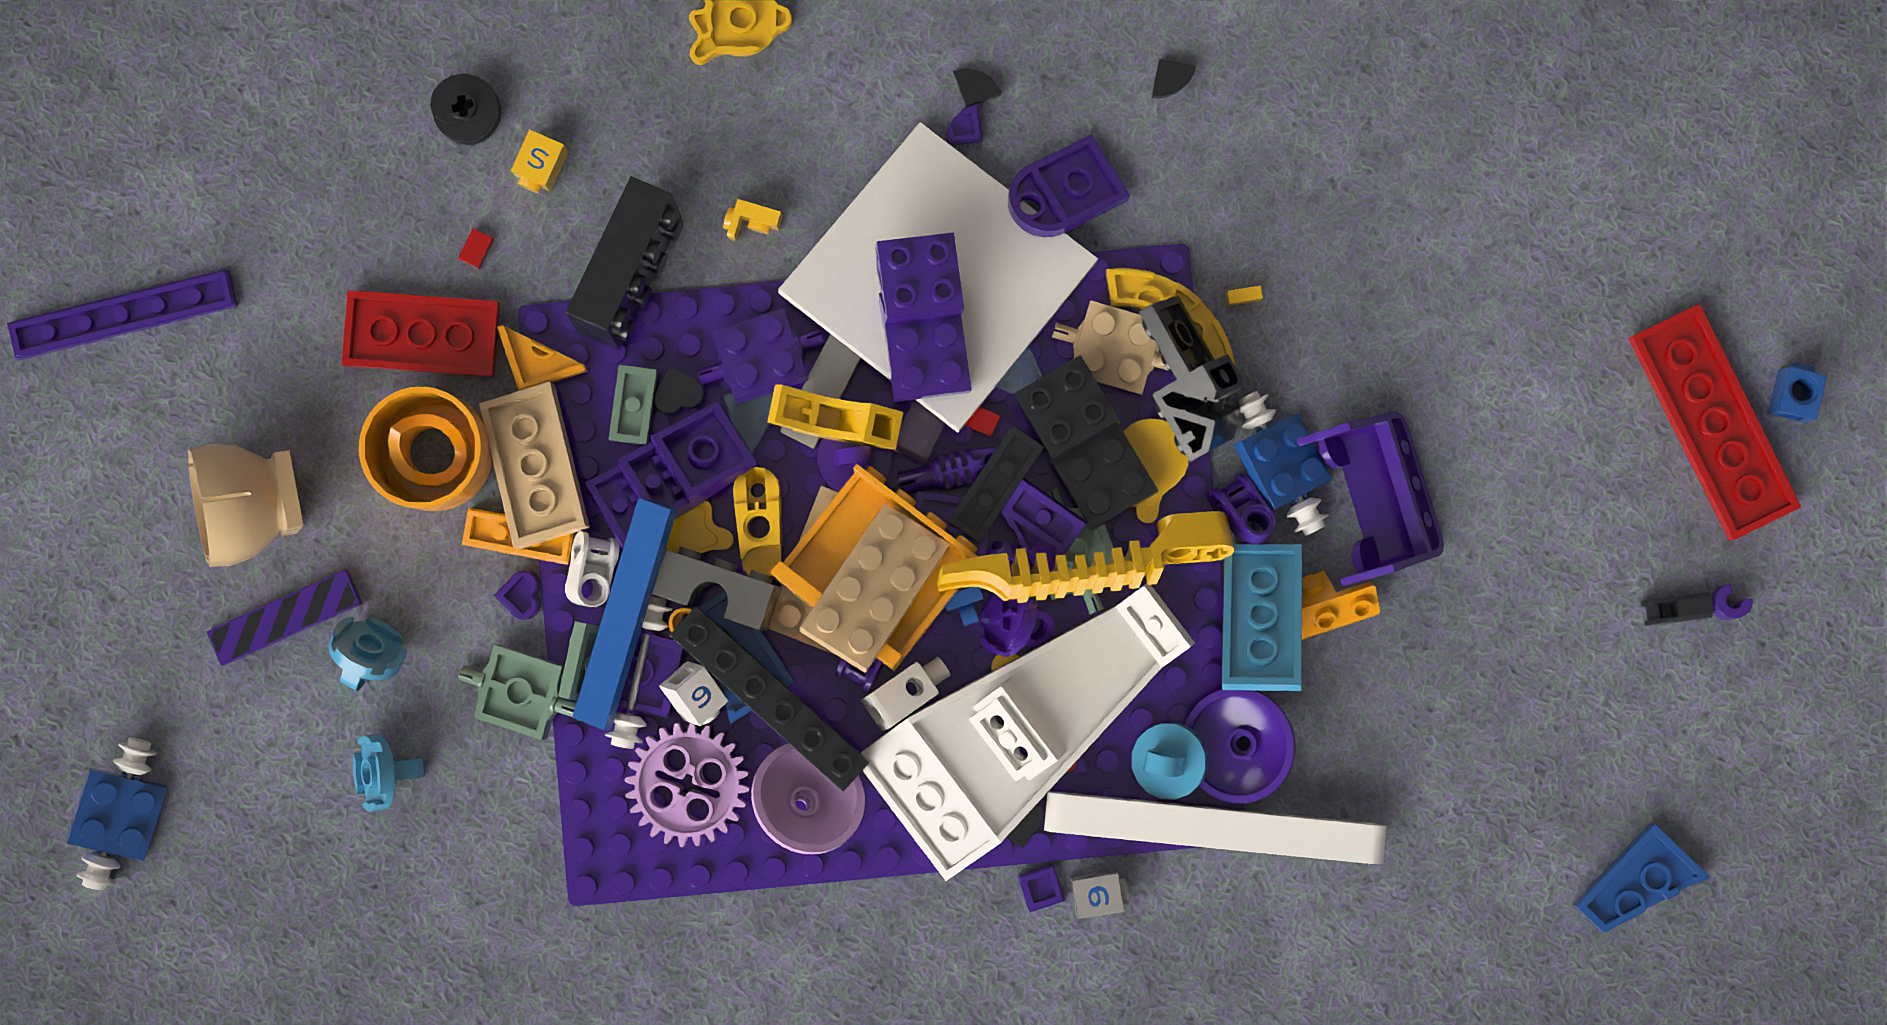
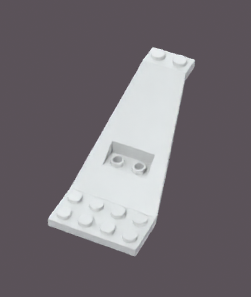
(961, 773)

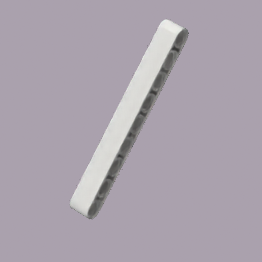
(1215, 827)

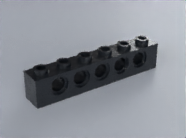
(770, 698)

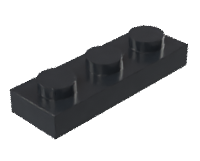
(995, 484)

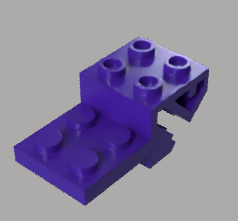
(923, 316)

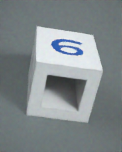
(694, 694)

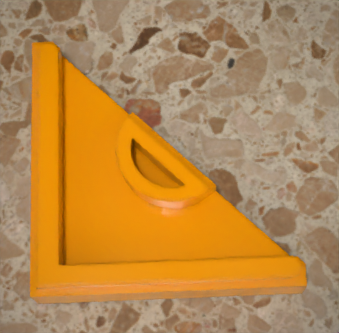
(534, 362)

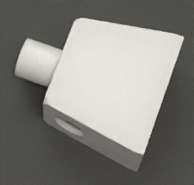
(892, 701)

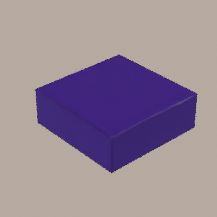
(1041, 888)

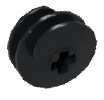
(482, 117)

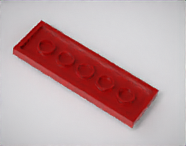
(1714, 422)

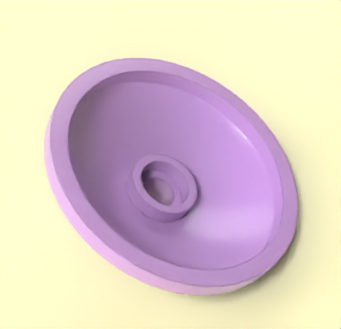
(829, 813)

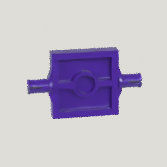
(760, 355)

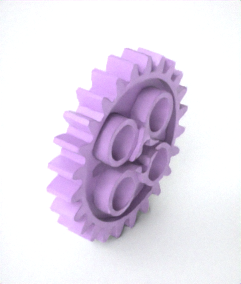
(676, 817)

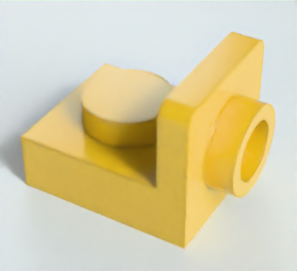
(759, 219)

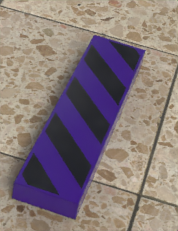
(284, 617)

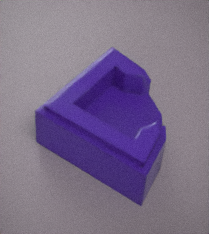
(965, 127)

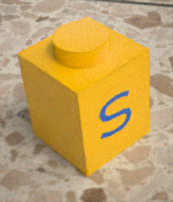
(539, 162)

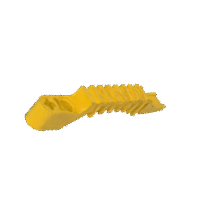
(1180, 540)

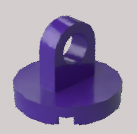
(838, 459)
(1010, 625)

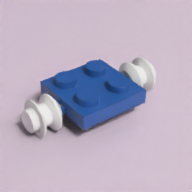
(1281, 466)
(116, 814)

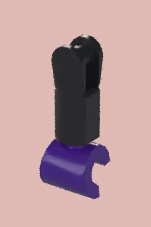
(1696, 607)

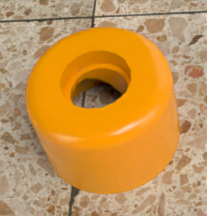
(388, 439)

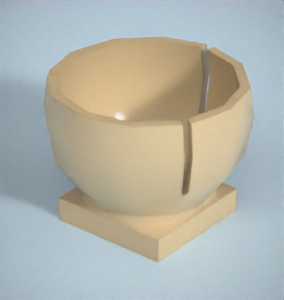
(241, 500)

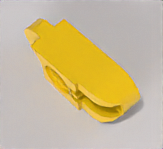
(764, 552)

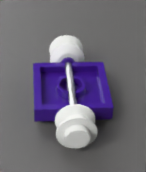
(651, 665)

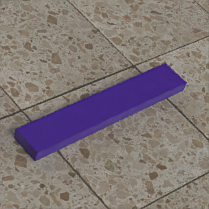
(122, 314)

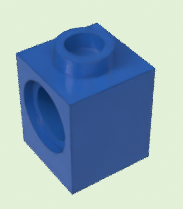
(1786, 405)

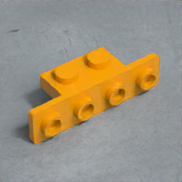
(1327, 609)

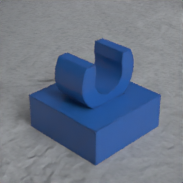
(964, 602)

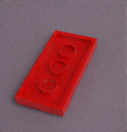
(420, 333)

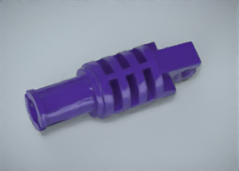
(947, 470)

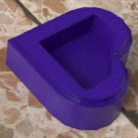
(519, 595)

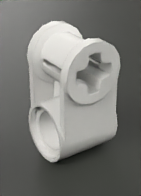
(591, 566)

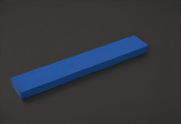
(624, 613)

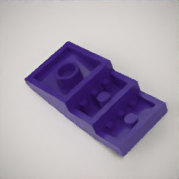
(675, 469)

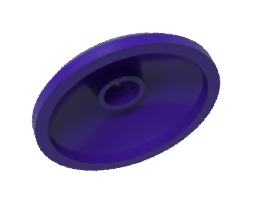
(1239, 773)

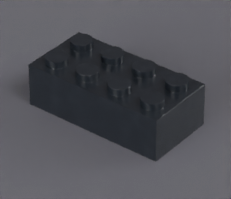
(625, 264)

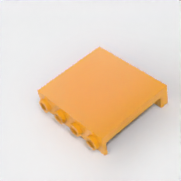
(838, 531)

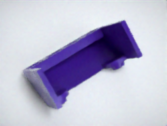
(1385, 493)

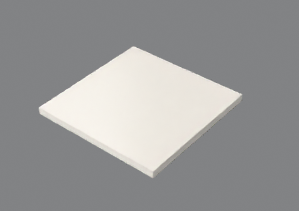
(1006, 274)

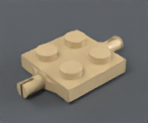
(1114, 347)

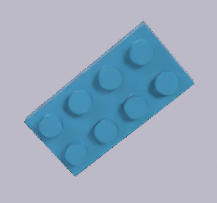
(1262, 618)

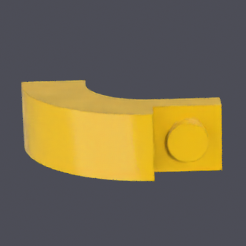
(835, 418)

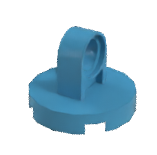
(366, 651)
(1169, 761)
(377, 771)

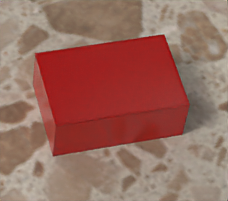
(476, 248)
(983, 421)

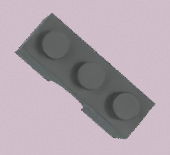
(749, 598)

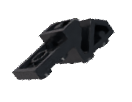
(1197, 399)
(1085, 442)

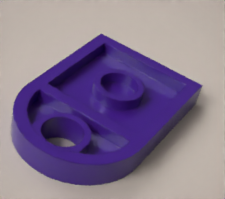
(1068, 189)

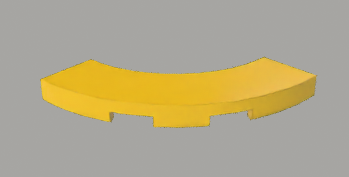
(1142, 288)

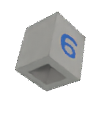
(1099, 894)

